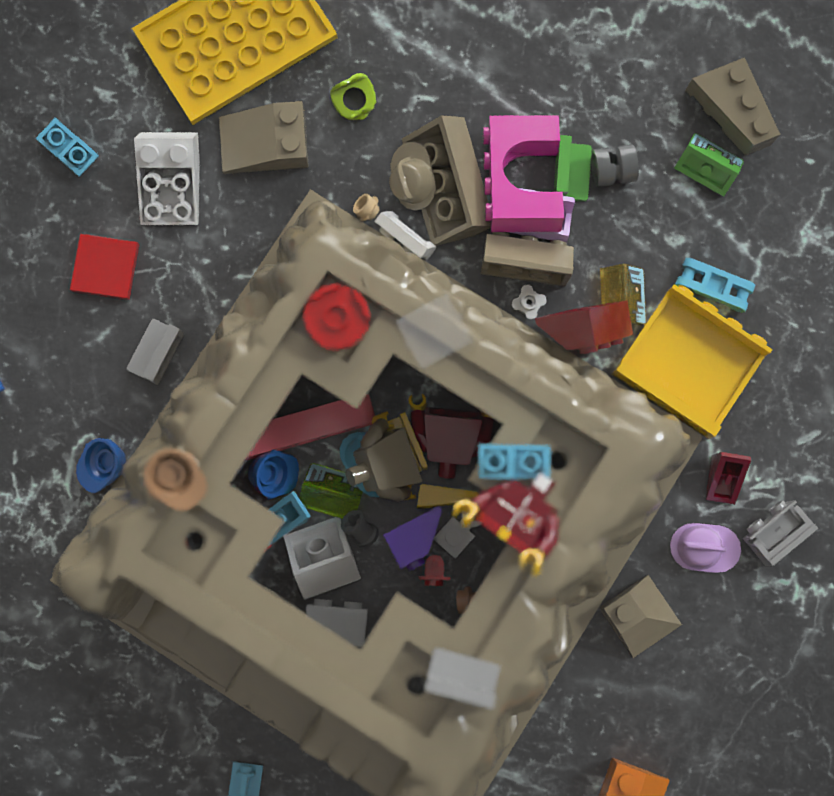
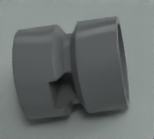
(614, 165)

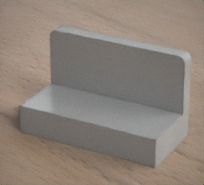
(155, 351)
(462, 678)

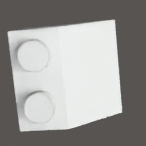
(321, 558)

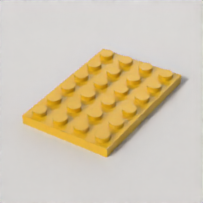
(228, 47)

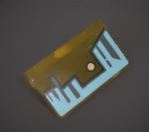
(625, 283)

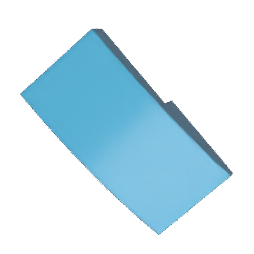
(67, 147)
(514, 461)

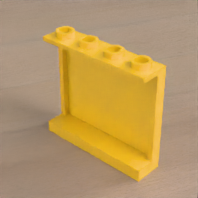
(692, 360)

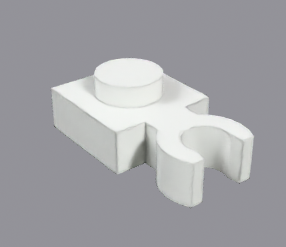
(454, 536)

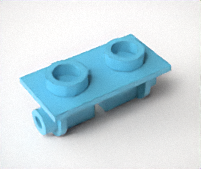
(245, 779)

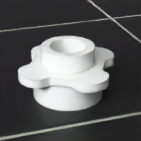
(528, 294)

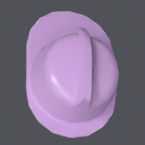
(705, 547)

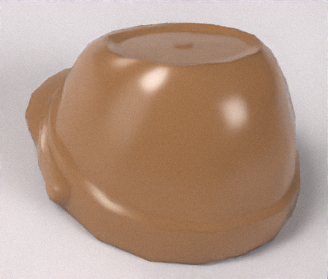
(175, 479)

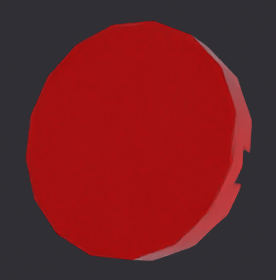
(336, 317)

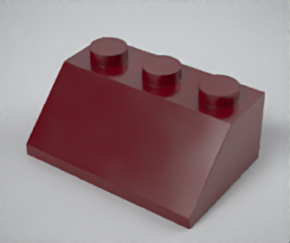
(589, 326)

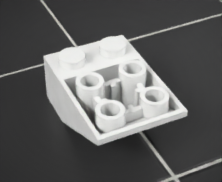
(167, 178)

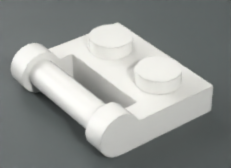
(412, 242)

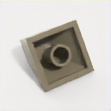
(640, 616)

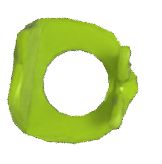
(358, 81)

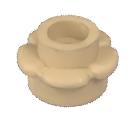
(366, 207)

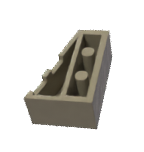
(737, 105)

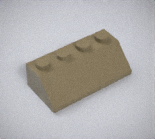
(459, 195)

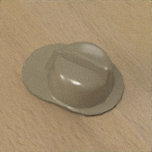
(412, 176)

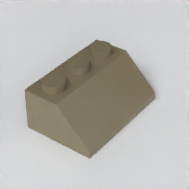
(527, 259)

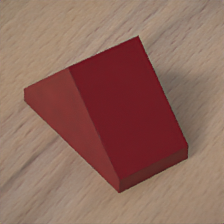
(726, 477)

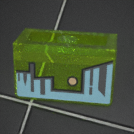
(329, 492)

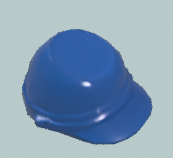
(100, 464)
(273, 473)

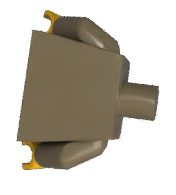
(385, 462)

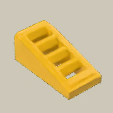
(436, 496)

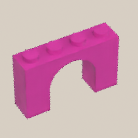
(509, 206)

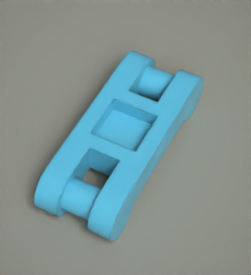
(716, 284)

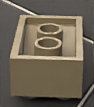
(264, 138)

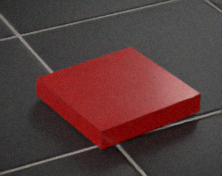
(104, 266)

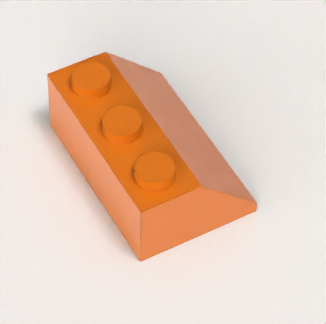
(629, 780)

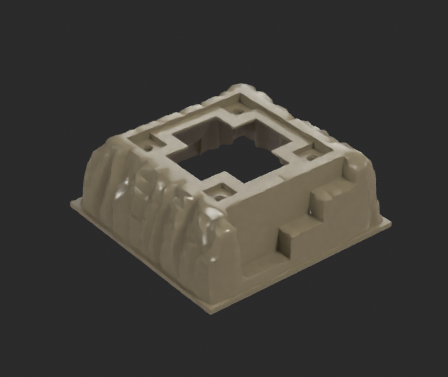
(278, 661)

